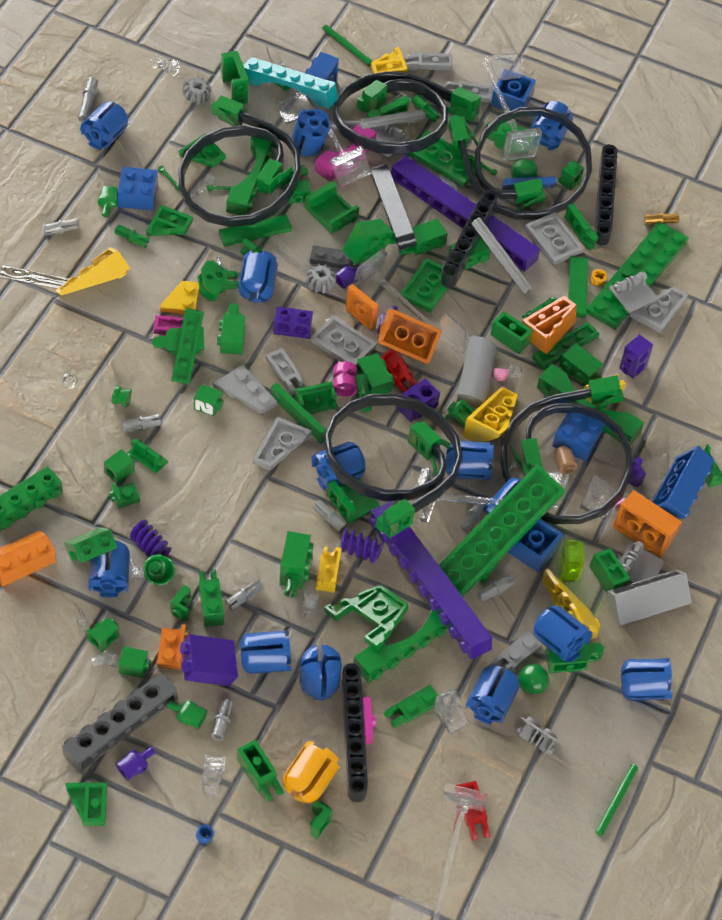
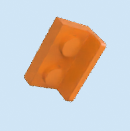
(169, 648)

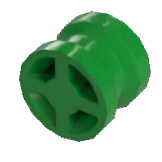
(121, 396)

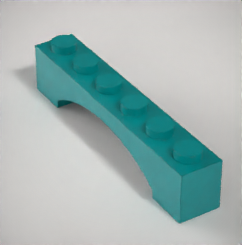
(317, 89)

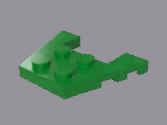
(376, 606)

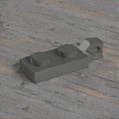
(331, 257)

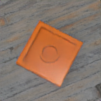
(361, 307)

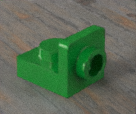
(459, 411)
(124, 495)
(180, 602)
(321, 819)

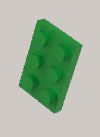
(425, 286)

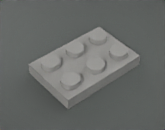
(554, 238)
(342, 341)

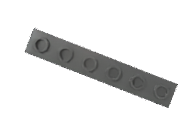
(81, 757)

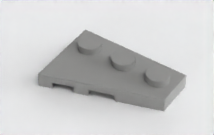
(660, 313)
(246, 388)
(279, 443)

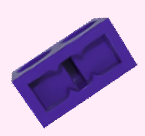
(293, 322)
(636, 356)
(424, 392)

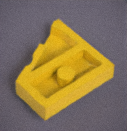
(390, 62)
(182, 297)

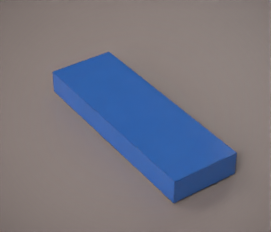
(547, 182)

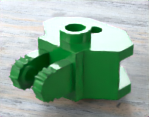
(214, 280)

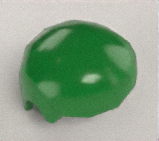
(523, 168)
(158, 569)
(533, 679)

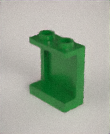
(233, 70)
(330, 208)
(90, 544)

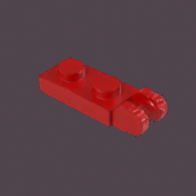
(398, 369)
(475, 816)

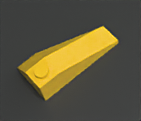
(105, 267)
(491, 417)
(568, 601)

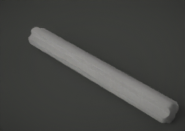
(392, 119)
(501, 255)

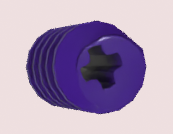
(148, 541)
(361, 546)

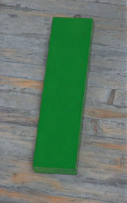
(262, 229)
(578, 284)
(582, 336)
(187, 346)
(297, 412)

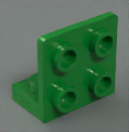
(350, 503)

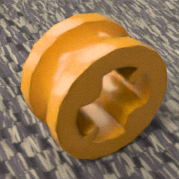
(596, 281)

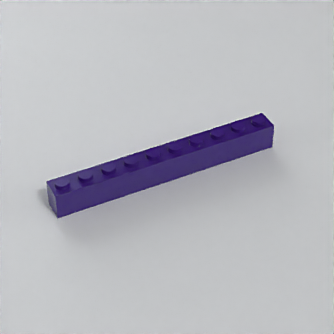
(459, 209)
(436, 588)

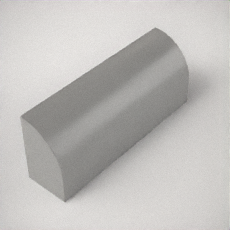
(477, 371)
(649, 596)

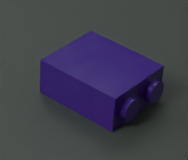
(209, 660)

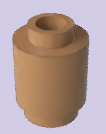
(565, 460)

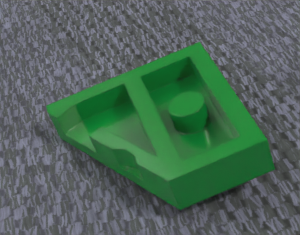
(209, 156)
(169, 222)
(89, 802)

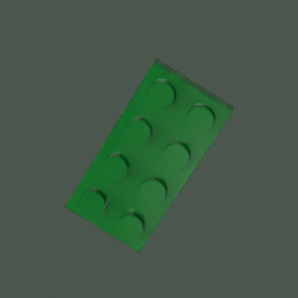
(445, 160)

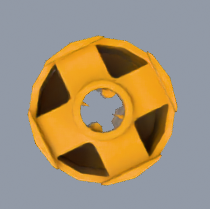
(310, 773)

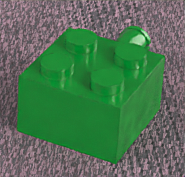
(367, 240)
(296, 562)

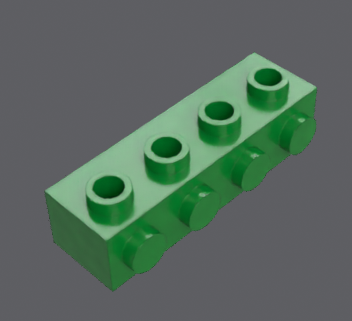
(28, 496)

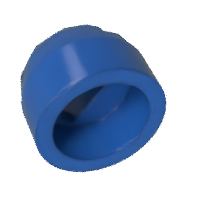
(202, 831)

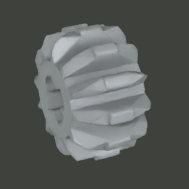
(196, 90)
(321, 278)

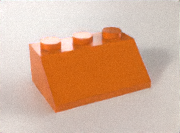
(408, 336)
(647, 523)
(25, 557)

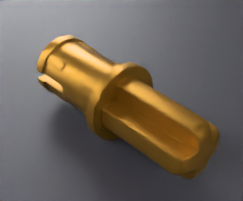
(650, 219)

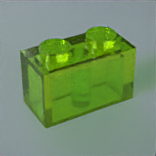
(571, 561)

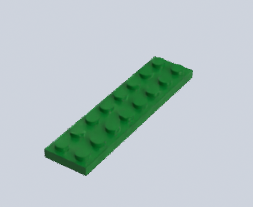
(651, 257)
(501, 529)

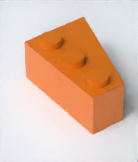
(551, 323)

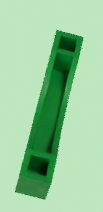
(241, 195)
(556, 381)
(375, 663)

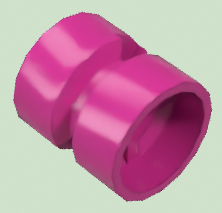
(344, 378)

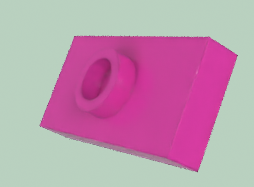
(164, 323)
(369, 720)

